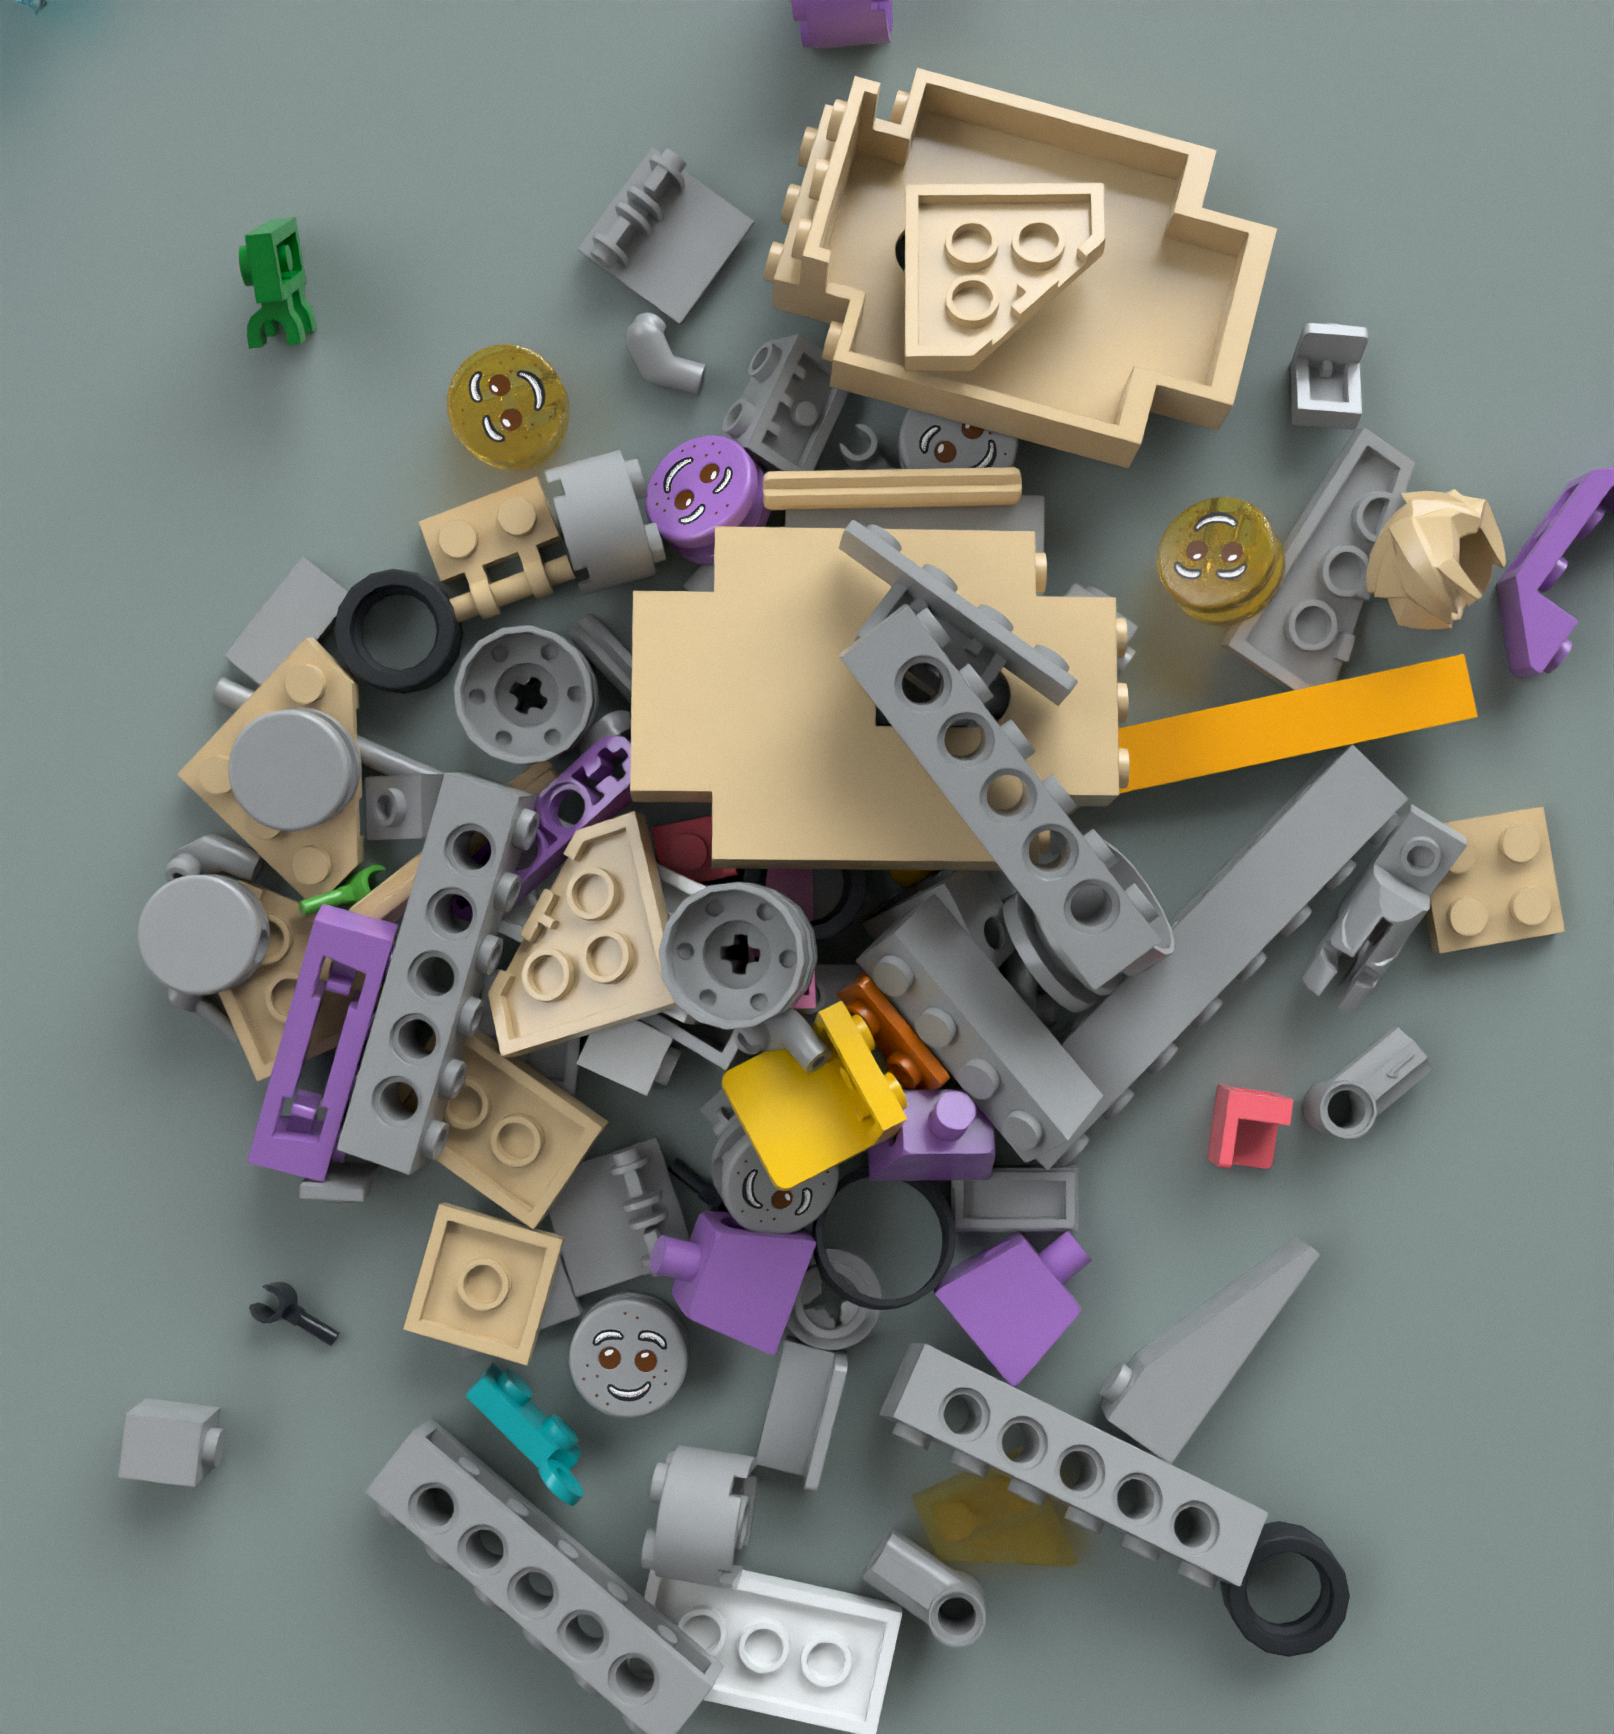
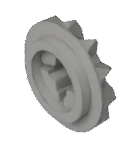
(815, 1324)

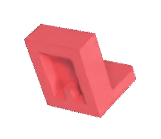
(688, 849)

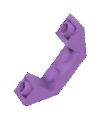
(1531, 623)

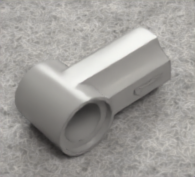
(1370, 1082)
(923, 1584)

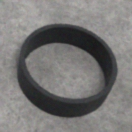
(948, 1231)

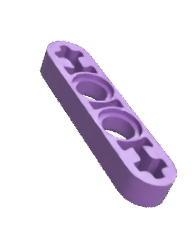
(551, 834)

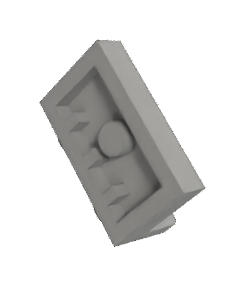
(786, 406)

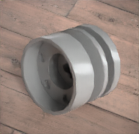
(492, 709)
(1051, 964)
(710, 982)

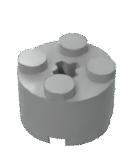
(604, 521)
(702, 1516)

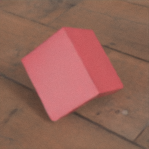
(1246, 1126)

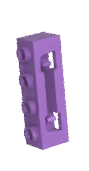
(298, 1141)

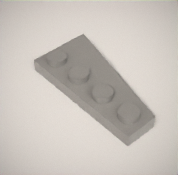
(1312, 618)

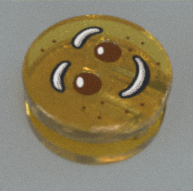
(508, 407)
(1221, 561)

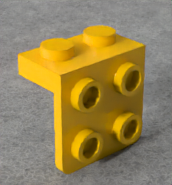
(821, 1117)

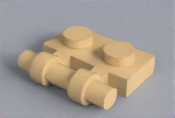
(492, 532)

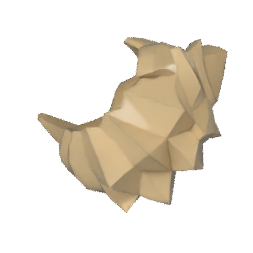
(1435, 558)

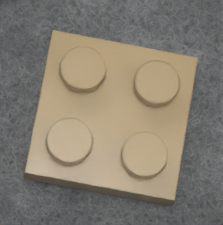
(1499, 884)
(484, 1283)

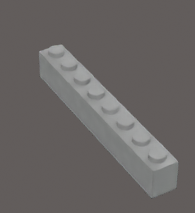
(1226, 928)

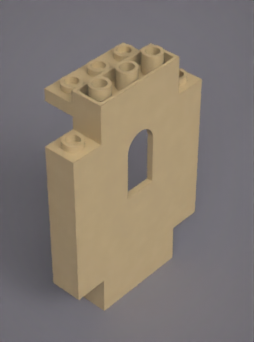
(1137, 333)
(765, 721)

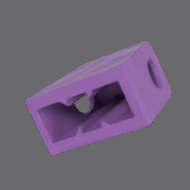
(940, 1140)
(735, 1277)
(1015, 1299)

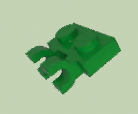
(276, 271)

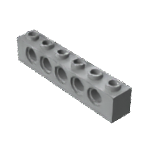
(1095, 944)
(376, 1120)
(1223, 1524)
(579, 1581)

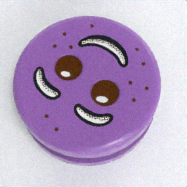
(703, 487)

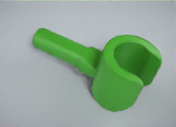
(353, 891)

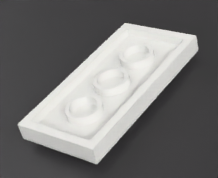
(787, 1646)

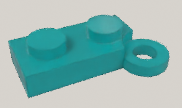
(543, 1439)

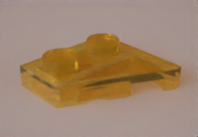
(986, 1523)

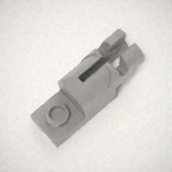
(1384, 906)

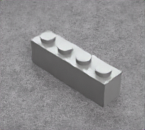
(980, 1029)

